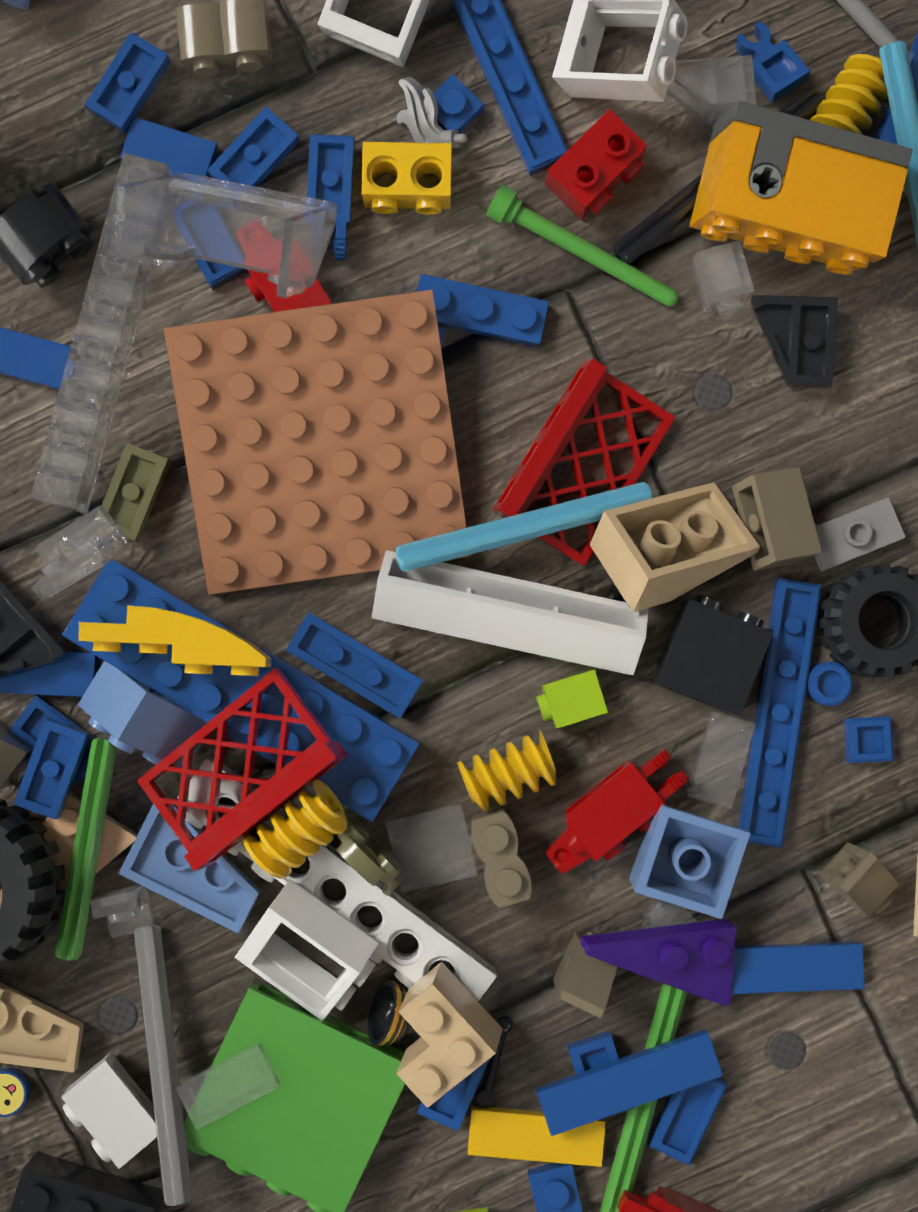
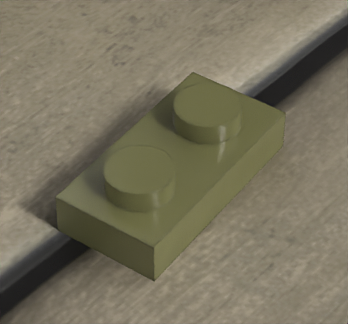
(135, 489)

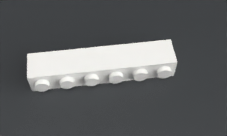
(512, 614)

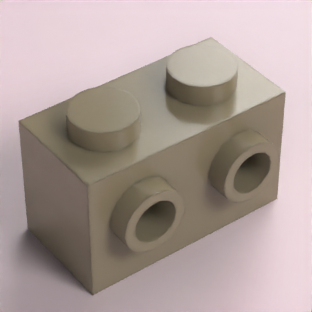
(778, 517)

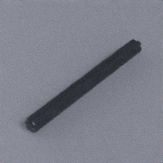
(682, 204)

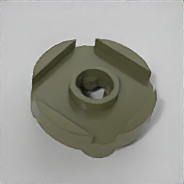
(367, 859)

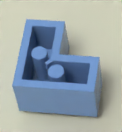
(137, 715)

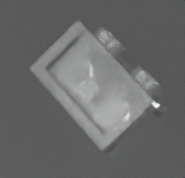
(78, 551)

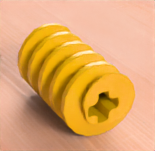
(854, 95)
(508, 772)
(299, 834)

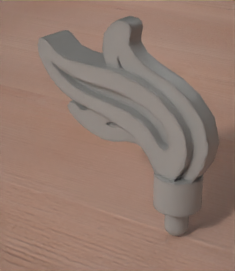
(422, 116)

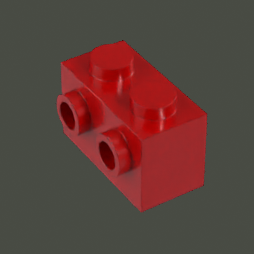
(596, 166)

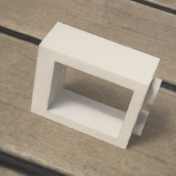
(368, 39)
(583, 40)
(292, 970)

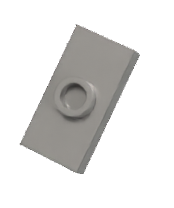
(858, 533)

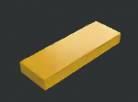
(527, 1137)

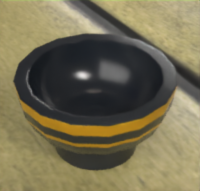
(385, 1023)

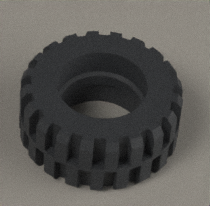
(27, 884)

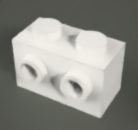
(112, 1111)

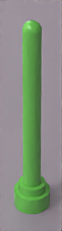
(509, 208)

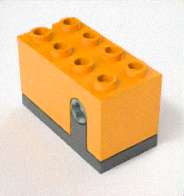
(800, 188)

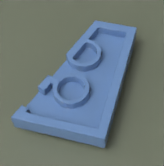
(159, 864)

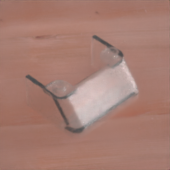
(224, 224)

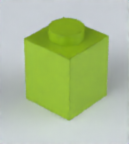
(571, 699)

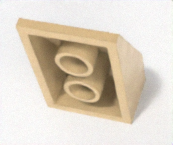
(670, 544)

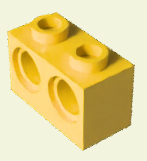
(407, 164)

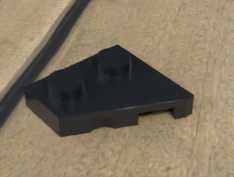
(799, 336)

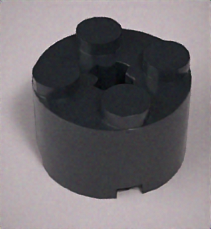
(41, 236)

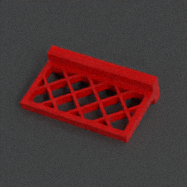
(559, 432)
(265, 800)

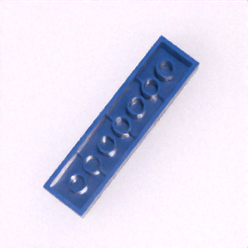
(374, 746)

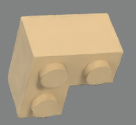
(453, 1033)

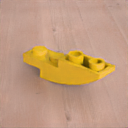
(193, 640)

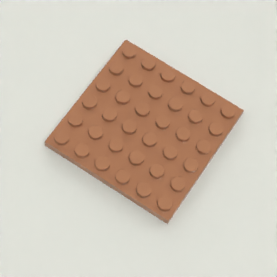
(315, 438)

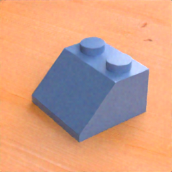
(689, 861)

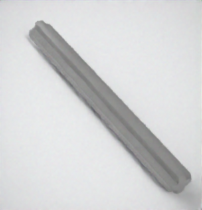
(163, 1066)

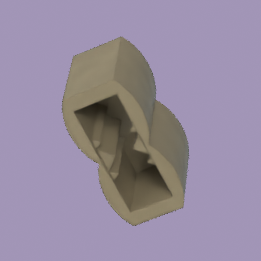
(224, 36)
(504, 868)

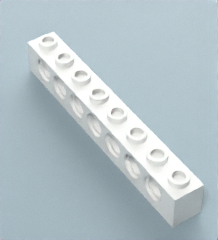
(397, 913)

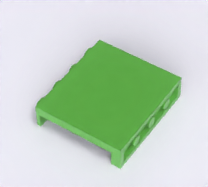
(323, 1117)

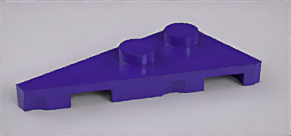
(684, 956)

